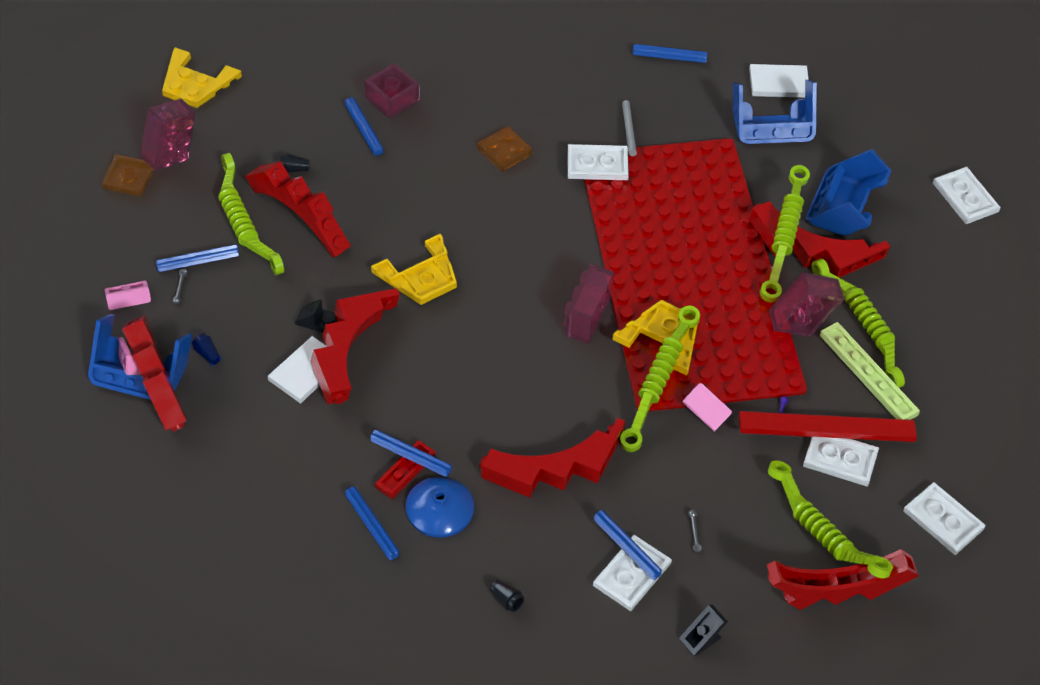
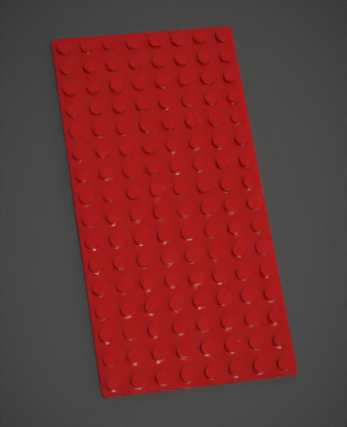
(687, 239)

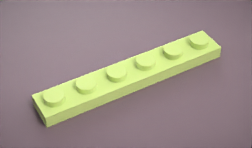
(869, 372)

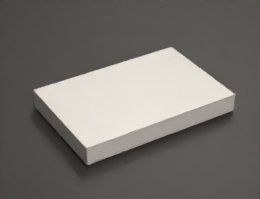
(778, 80)
(597, 162)
(966, 195)
(296, 373)
(842, 458)
(944, 518)
(625, 579)

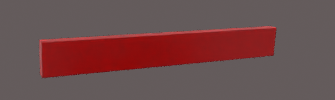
(827, 426)

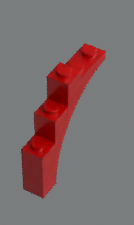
(312, 208)
(836, 585)

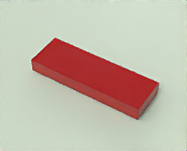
(401, 473)

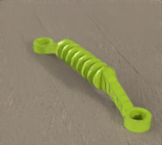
(240, 218)
(786, 231)
(870, 320)
(659, 375)
(822, 528)

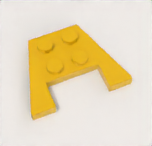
(191, 85)
(424, 280)
(658, 323)

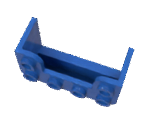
(845, 192)

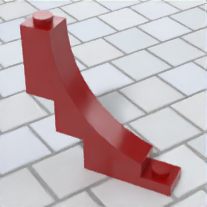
(840, 255)
(353, 317)
(154, 373)
(524, 472)

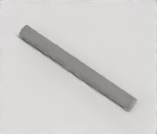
(629, 128)

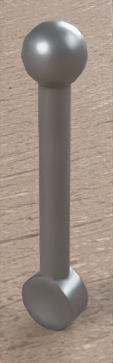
(182, 273)
(697, 548)

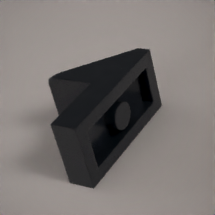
(314, 317)
(704, 630)

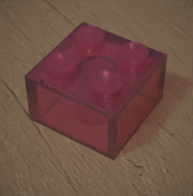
(392, 90)

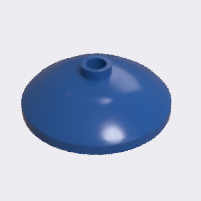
(437, 516)

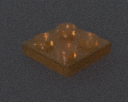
(504, 148)
(127, 175)

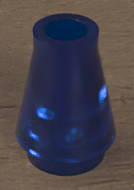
(205, 348)

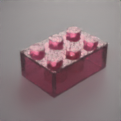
(167, 134)
(588, 303)
(806, 304)

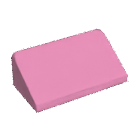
(127, 295)
(126, 358)
(707, 406)

